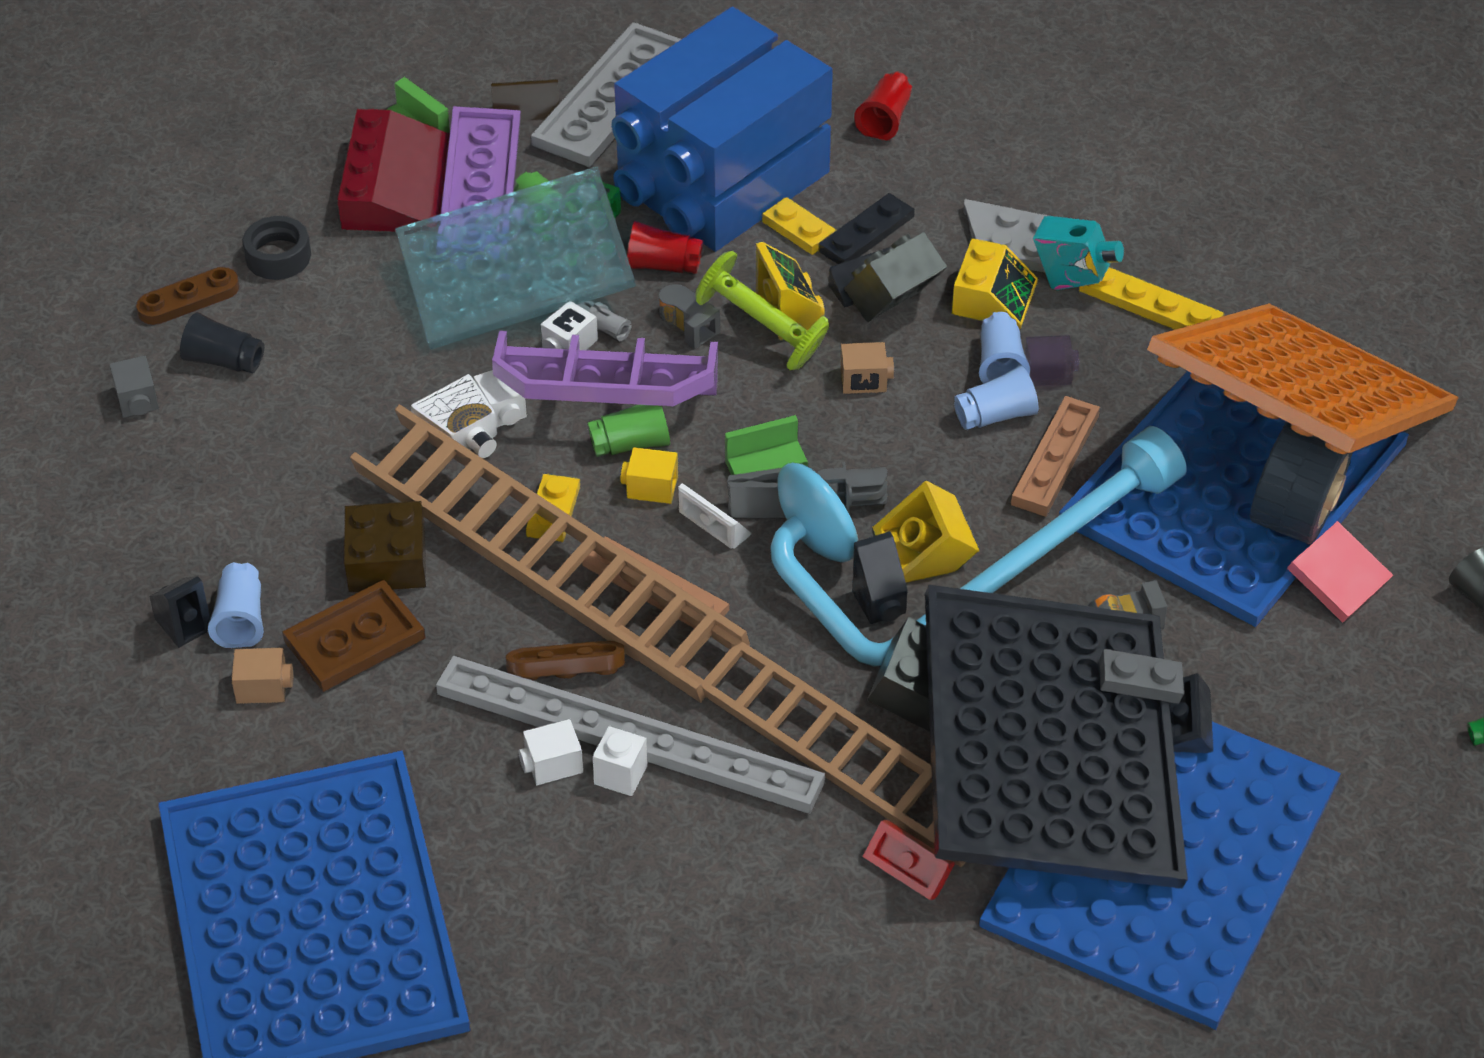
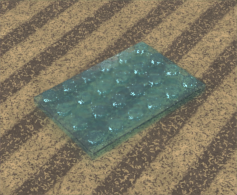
(514, 257)

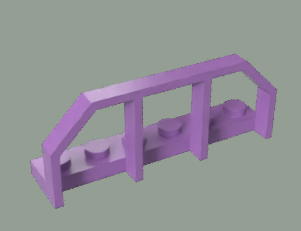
(604, 374)

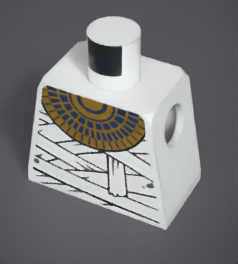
(461, 414)

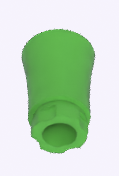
(632, 427)

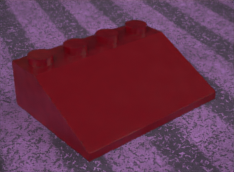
(392, 172)

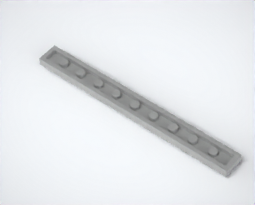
(666, 744)

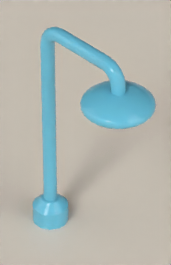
(821, 521)

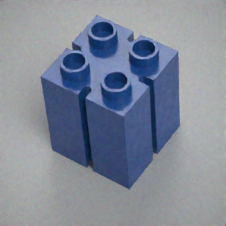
(722, 128)

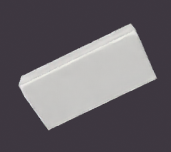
(711, 518)

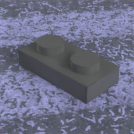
(1141, 676)

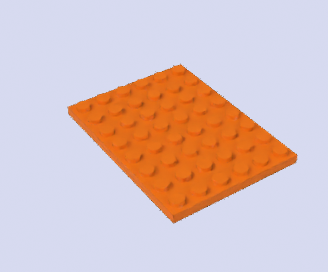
(1303, 377)

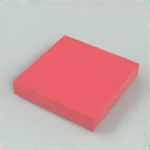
(1340, 571)

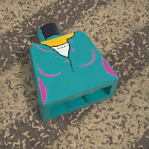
(1074, 251)

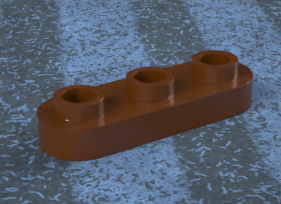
(187, 295)
(566, 659)

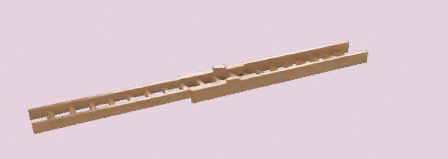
(648, 584)

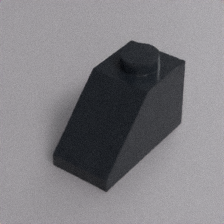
(879, 578)
(182, 610)

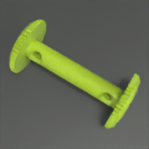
(719, 276)

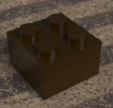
(385, 545)

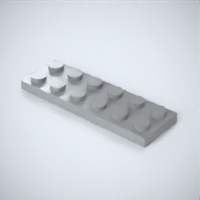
(582, 121)

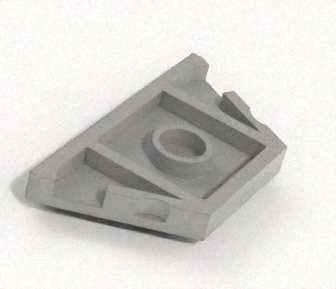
(1006, 227)

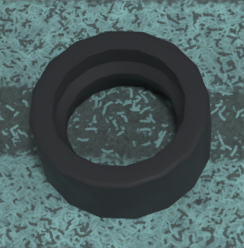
(276, 265)

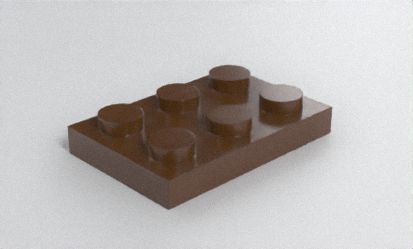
(353, 635)

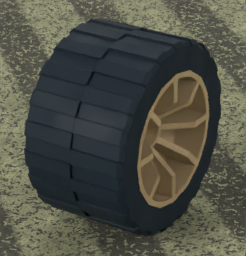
(1299, 485)

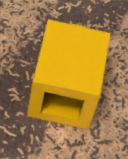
(650, 475)

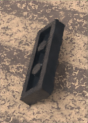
(867, 229)

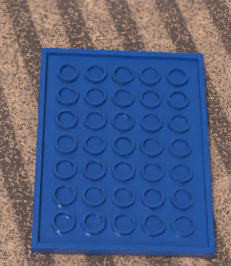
(1201, 524)
(312, 915)
(1186, 948)

